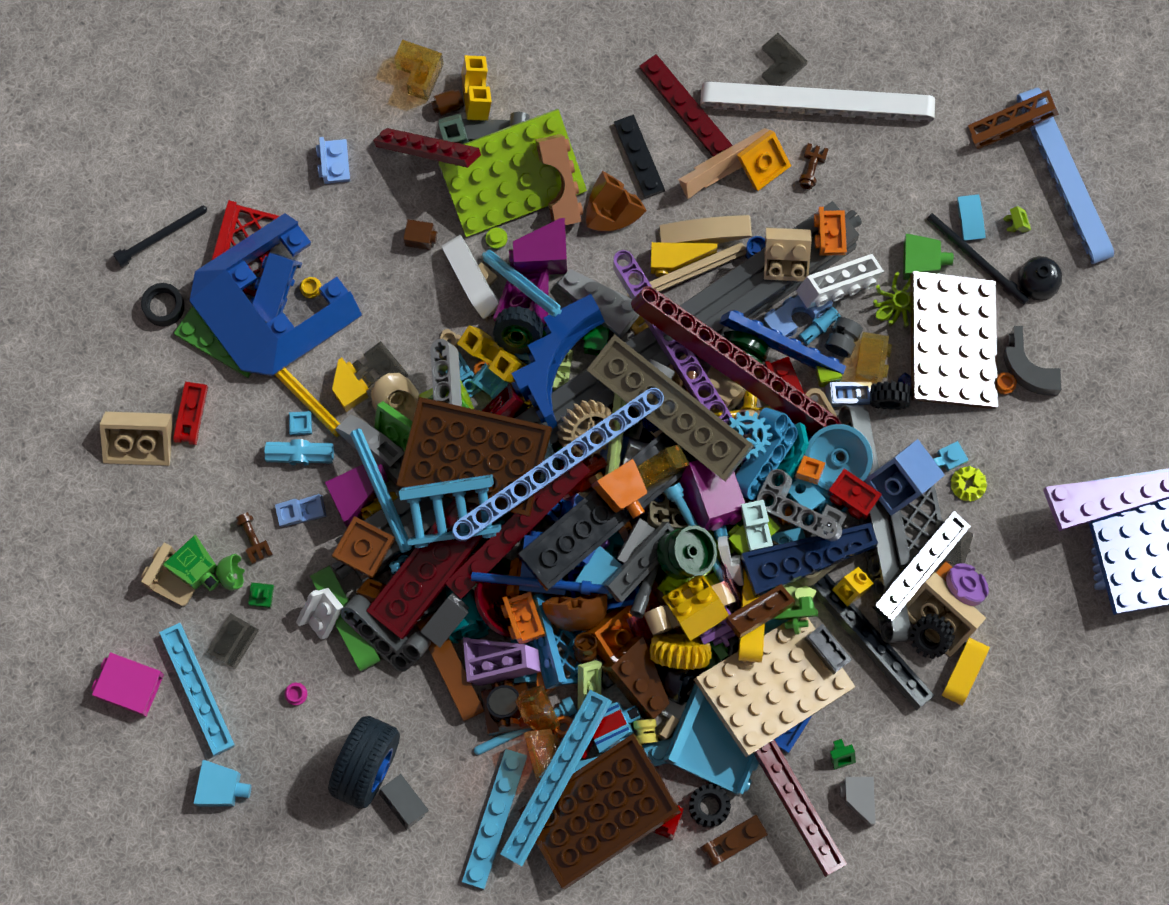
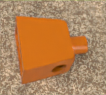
(622, 489)

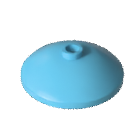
(845, 439)

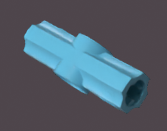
(299, 452)

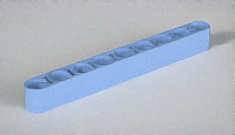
(1070, 184)

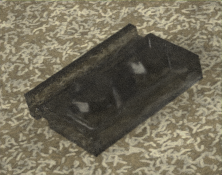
(233, 641)

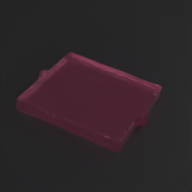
(733, 587)

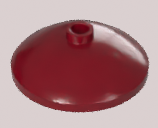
(488, 603)

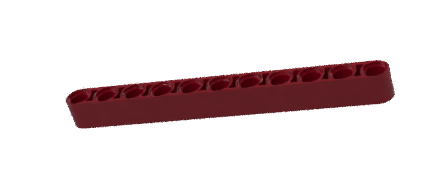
(731, 360)

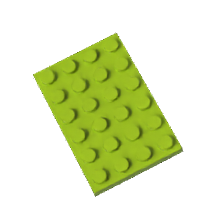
(507, 175)

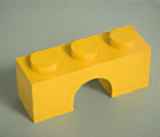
(476, 93)
(483, 346)

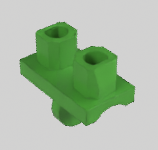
(806, 610)

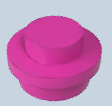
(296, 694)

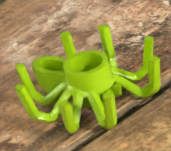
(899, 301)

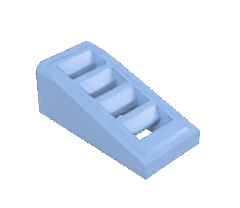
(830, 391)

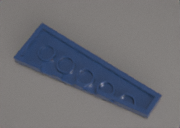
(797, 559)

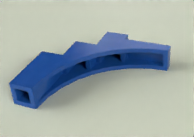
(547, 354)

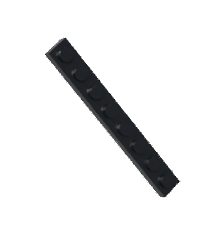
(873, 645)

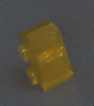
(872, 357)

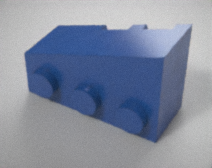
(274, 285)

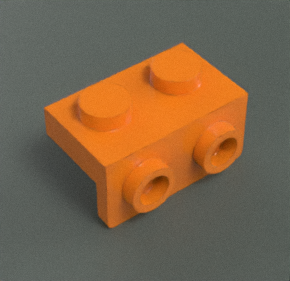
(831, 232)
(523, 617)

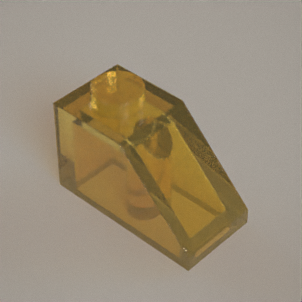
(662, 465)

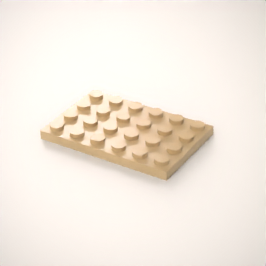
(772, 696)

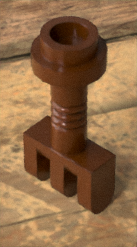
(807, 180)
(244, 521)

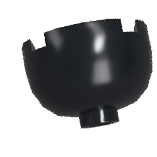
(1040, 278)
(676, 681)

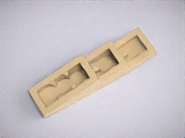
(707, 230)

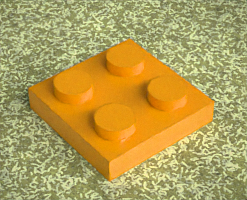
(764, 160)

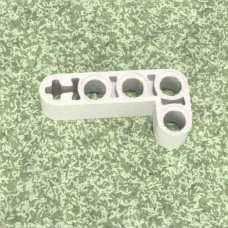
(471, 277)

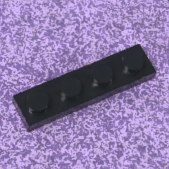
(639, 156)

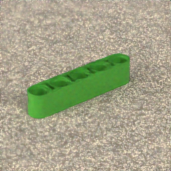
(361, 651)

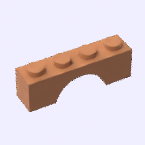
(554, 152)

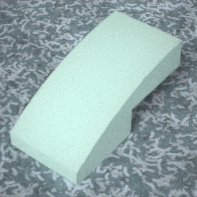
(756, 525)

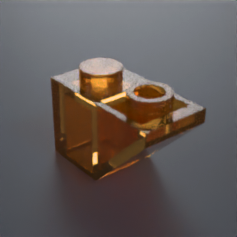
(537, 709)

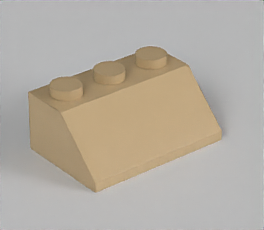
(136, 438)
(936, 598)

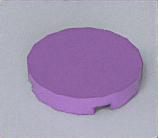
(967, 584)

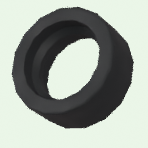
(166, 320)

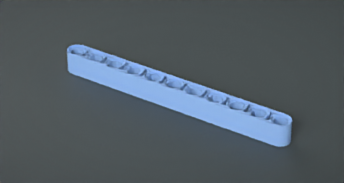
(566, 456)

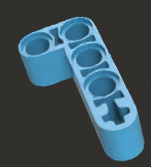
(754, 472)

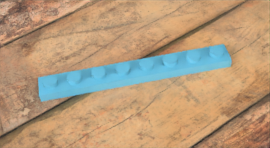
(556, 777)

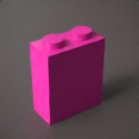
(127, 684)

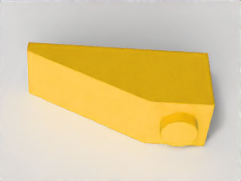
(673, 256)

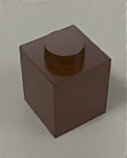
(420, 234)

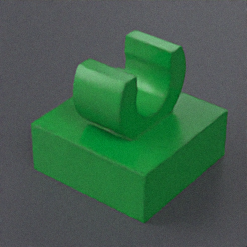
(261, 595)
(842, 755)

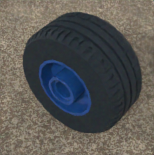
(363, 762)

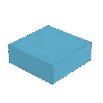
(300, 423)

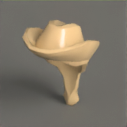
(391, 389)

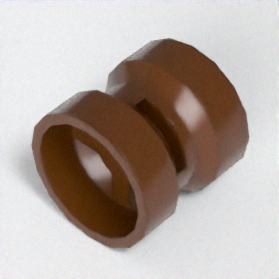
(585, 647)

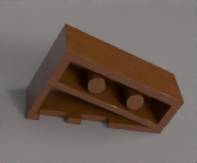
(637, 677)

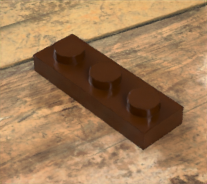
(760, 611)

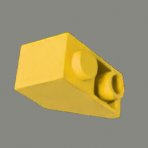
(347, 387)

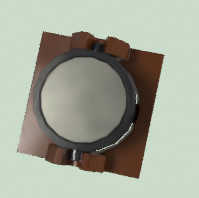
(501, 705)

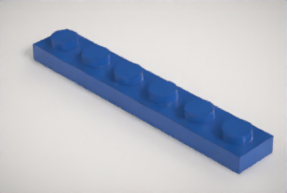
(790, 347)

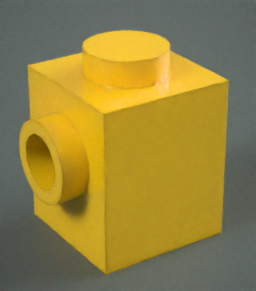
(853, 586)

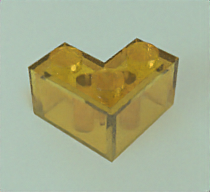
(422, 65)

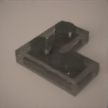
(787, 61)

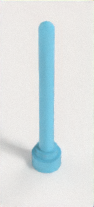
(676, 495)
(565, 708)

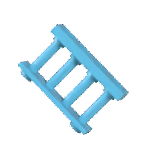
(435, 492)

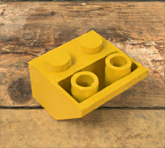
(696, 606)

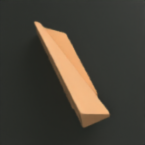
(716, 167)

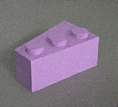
(498, 661)

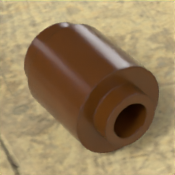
(447, 102)

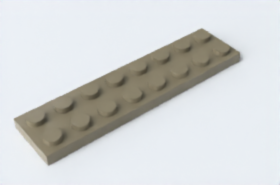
(679, 415)

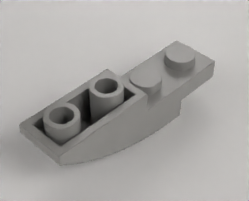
(381, 447)

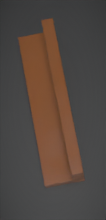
(1015, 124)

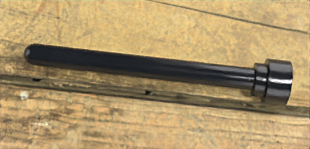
(124, 256)

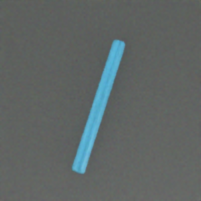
(522, 283)
(380, 490)

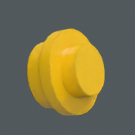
(310, 287)

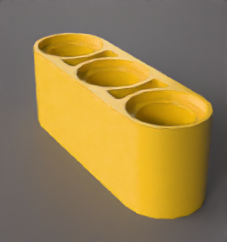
(965, 671)

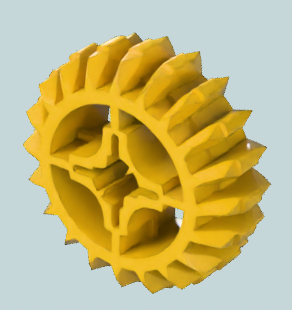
(679, 652)

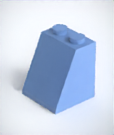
(905, 477)

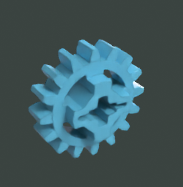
(753, 430)

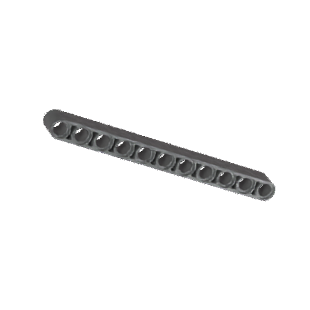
(881, 560)

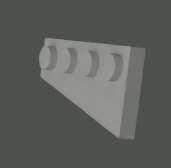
(613, 305)

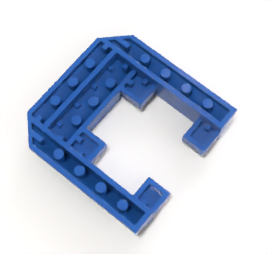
(238, 325)

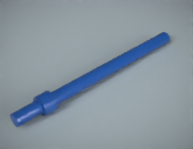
(585, 587)

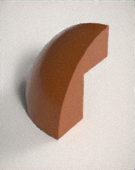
(611, 205)
(577, 613)

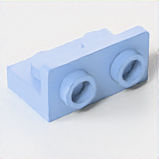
(334, 161)

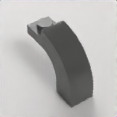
(1029, 376)

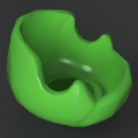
(226, 569)

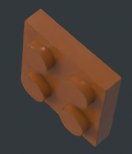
(363, 547)

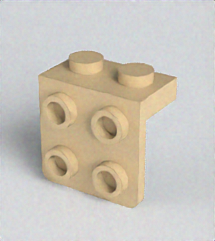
(162, 581)

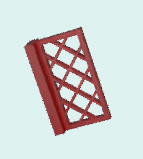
(228, 230)

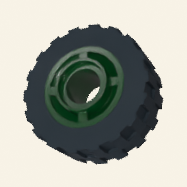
(517, 329)

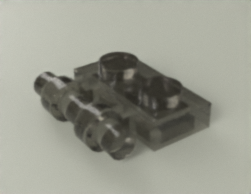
(381, 360)

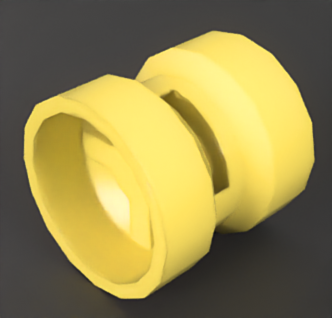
(646, 726)

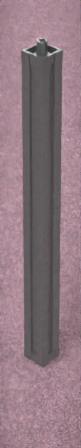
(738, 290)

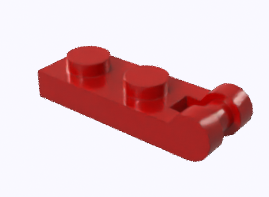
(190, 412)

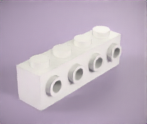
(839, 281)

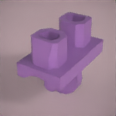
(718, 633)

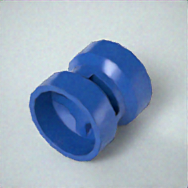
(755, 245)

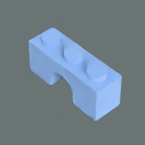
(782, 318)

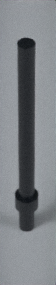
(1009, 287)

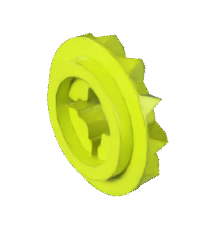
(971, 493)

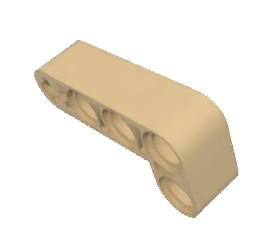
(662, 620)

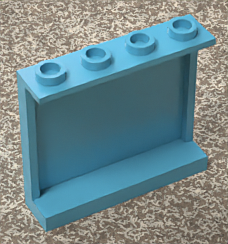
(707, 749)

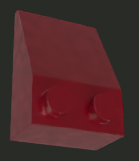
(507, 403)

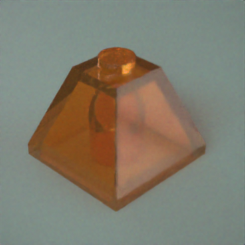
(541, 748)

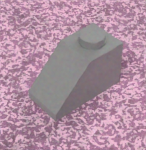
(859, 797)

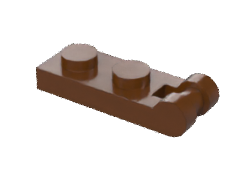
(735, 840)

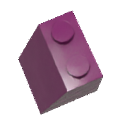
(541, 250)
(353, 492)
(711, 498)

